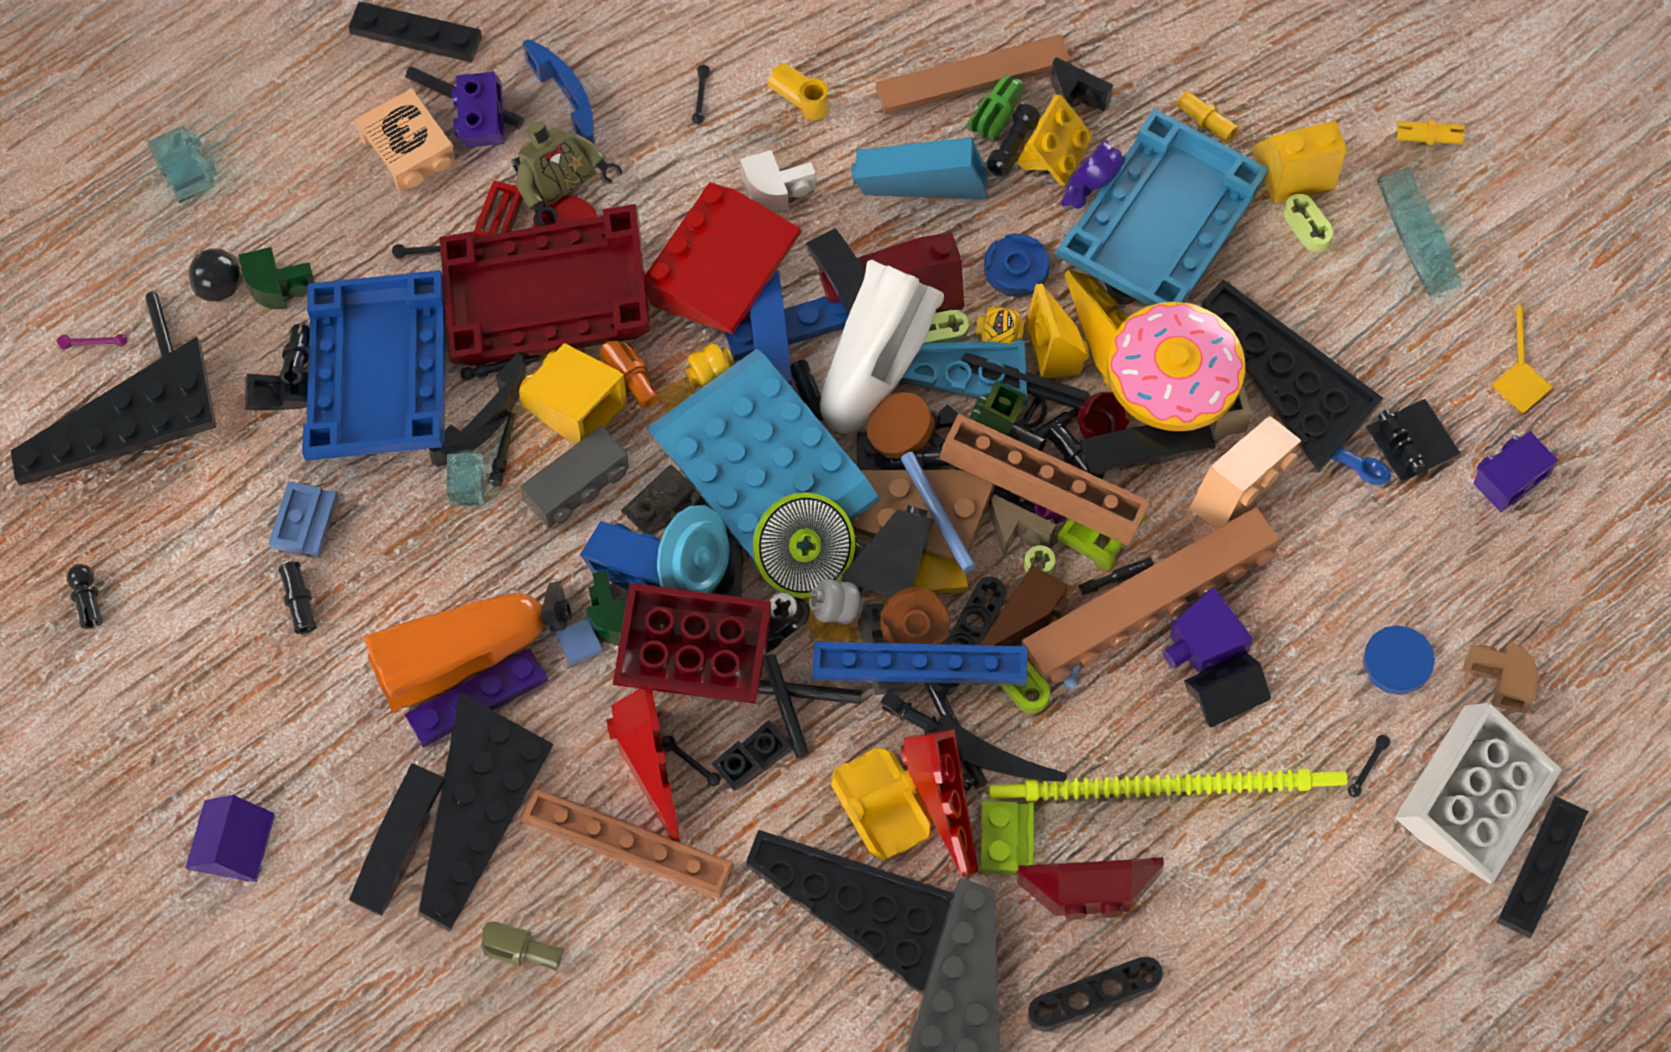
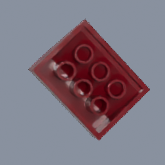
(693, 643)

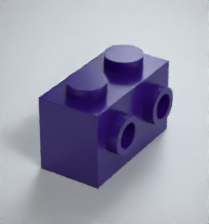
(479, 109)

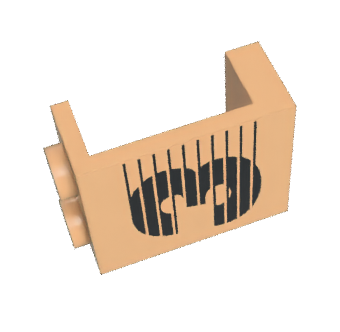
(406, 139)

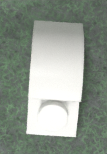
(774, 187)

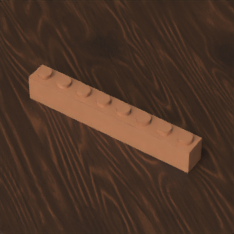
(1151, 596)

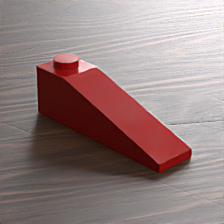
(640, 744)
(938, 778)

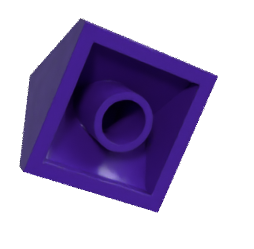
(230, 838)

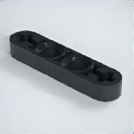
(963, 632)
(1097, 998)

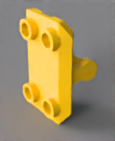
(882, 803)

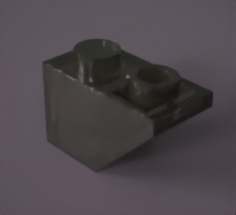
(660, 501)

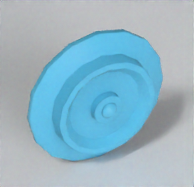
(693, 551)

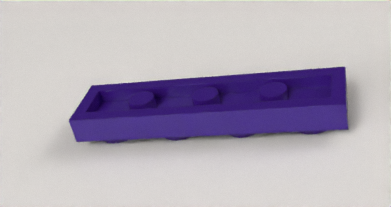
(490, 689)

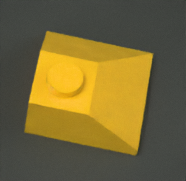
(1054, 337)

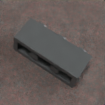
(575, 477)

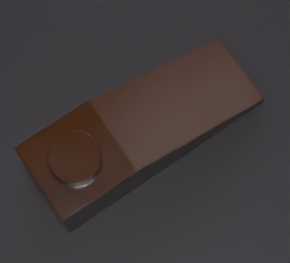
(1029, 609)

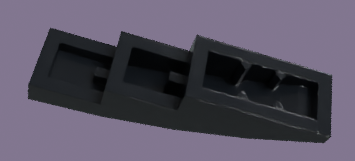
(1142, 446)
(396, 839)

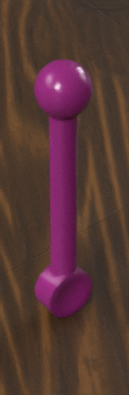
(65, 342)

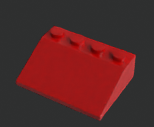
(719, 259)

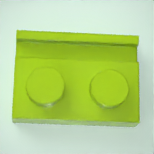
(1006, 836)

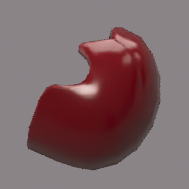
(1101, 415)

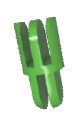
(996, 108)

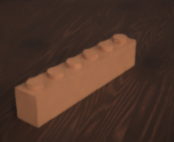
(1043, 479)

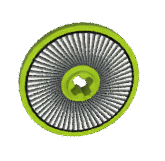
(790, 521)

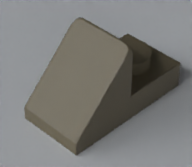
(1013, 520)

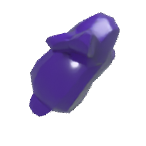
(1092, 173)

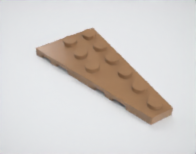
(960, 493)

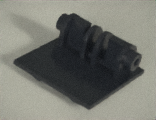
(1412, 439)

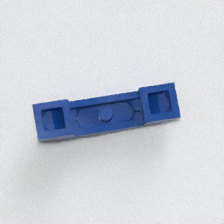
(548, 65)
(770, 326)

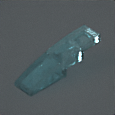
(1418, 232)

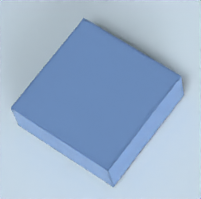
(579, 642)

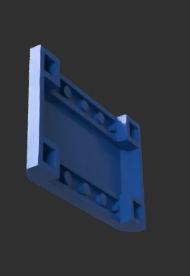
(375, 365)

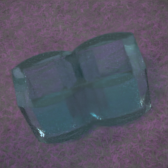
(182, 163)

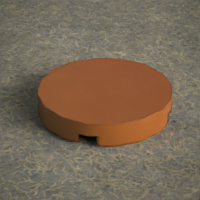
(900, 425)
(915, 618)

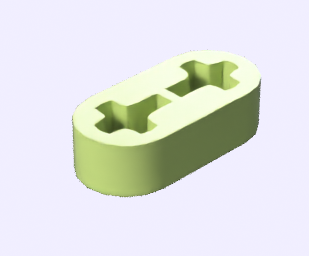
(1304, 225)
(941, 333)

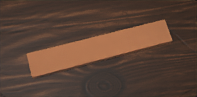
(970, 74)
(627, 843)

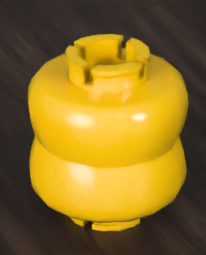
(708, 364)

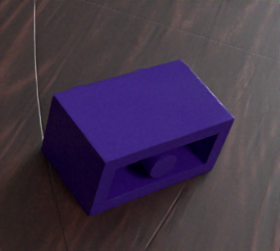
(1514, 471)

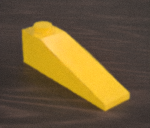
(1096, 315)

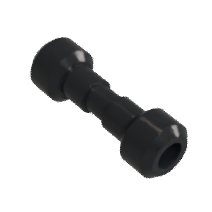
(1025, 119)

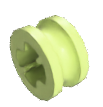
(1040, 551)

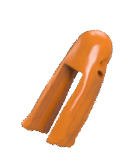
(448, 647)

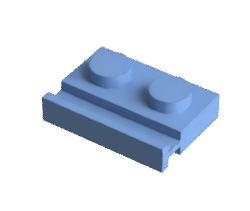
(303, 519)

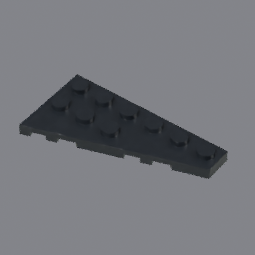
(1301, 383)
(143, 411)
(484, 785)
(871, 908)

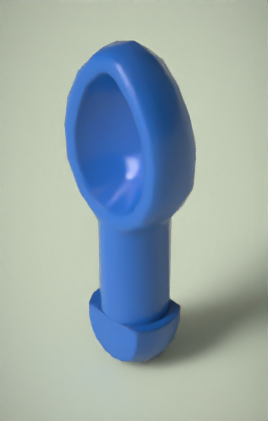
(1368, 468)

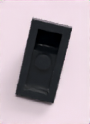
(1076, 83)

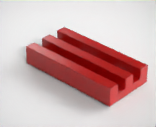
(488, 205)

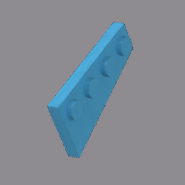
(939, 366)

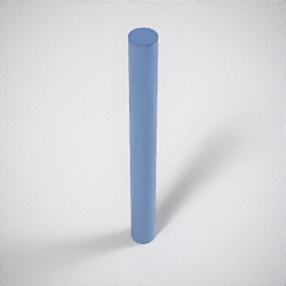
(938, 512)

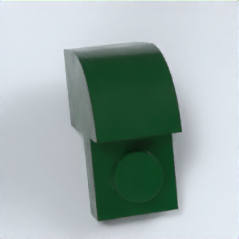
(268, 283)
(605, 614)

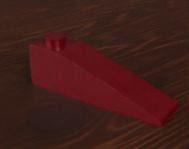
(928, 258)

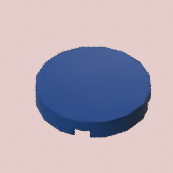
(1016, 265)
(1398, 660)

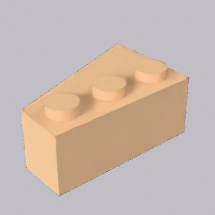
(1245, 472)

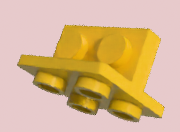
(1057, 142)

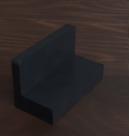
(1229, 688)

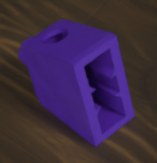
(1207, 635)

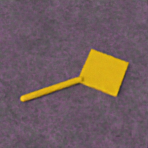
(1521, 384)

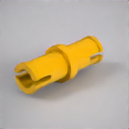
(1207, 116)
(1430, 132)

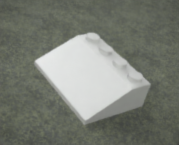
(1479, 791)

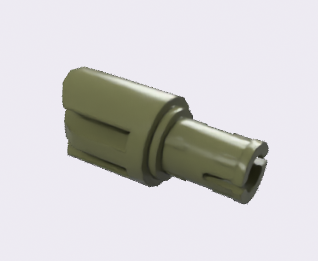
(518, 946)

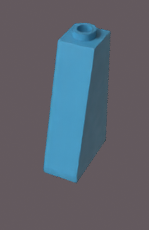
(923, 170)

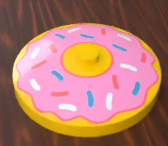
(1175, 366)

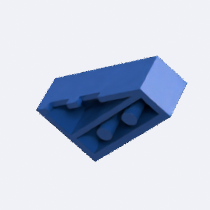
(623, 555)

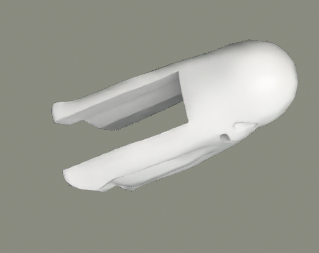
(876, 345)

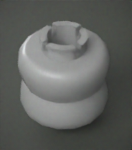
(836, 601)

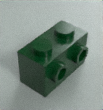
(998, 408)

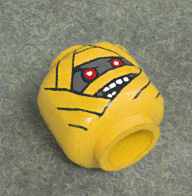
(1000, 325)

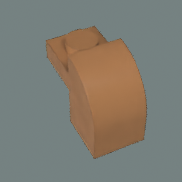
(1514, 673)

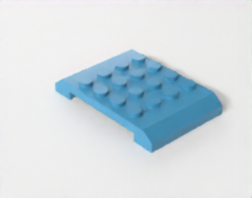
(1164, 212)
(755, 442)

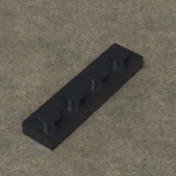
(415, 31)
(1542, 867)

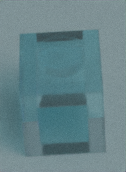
(465, 478)

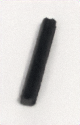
(1036, 384)

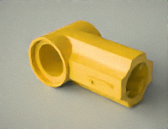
(800, 91)

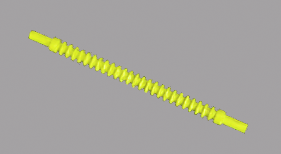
(1302, 779)

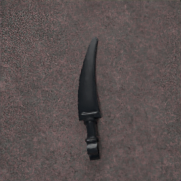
(970, 747)

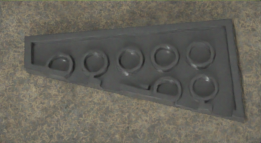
(961, 989)

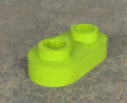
(1036, 685)

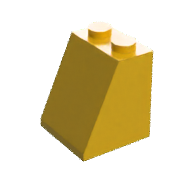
(1302, 160)
(574, 393)

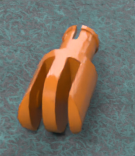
(627, 361)

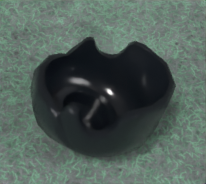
(214, 274)

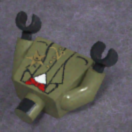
(555, 166)

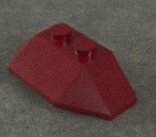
(1090, 886)

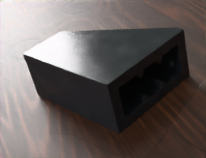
(894, 554)

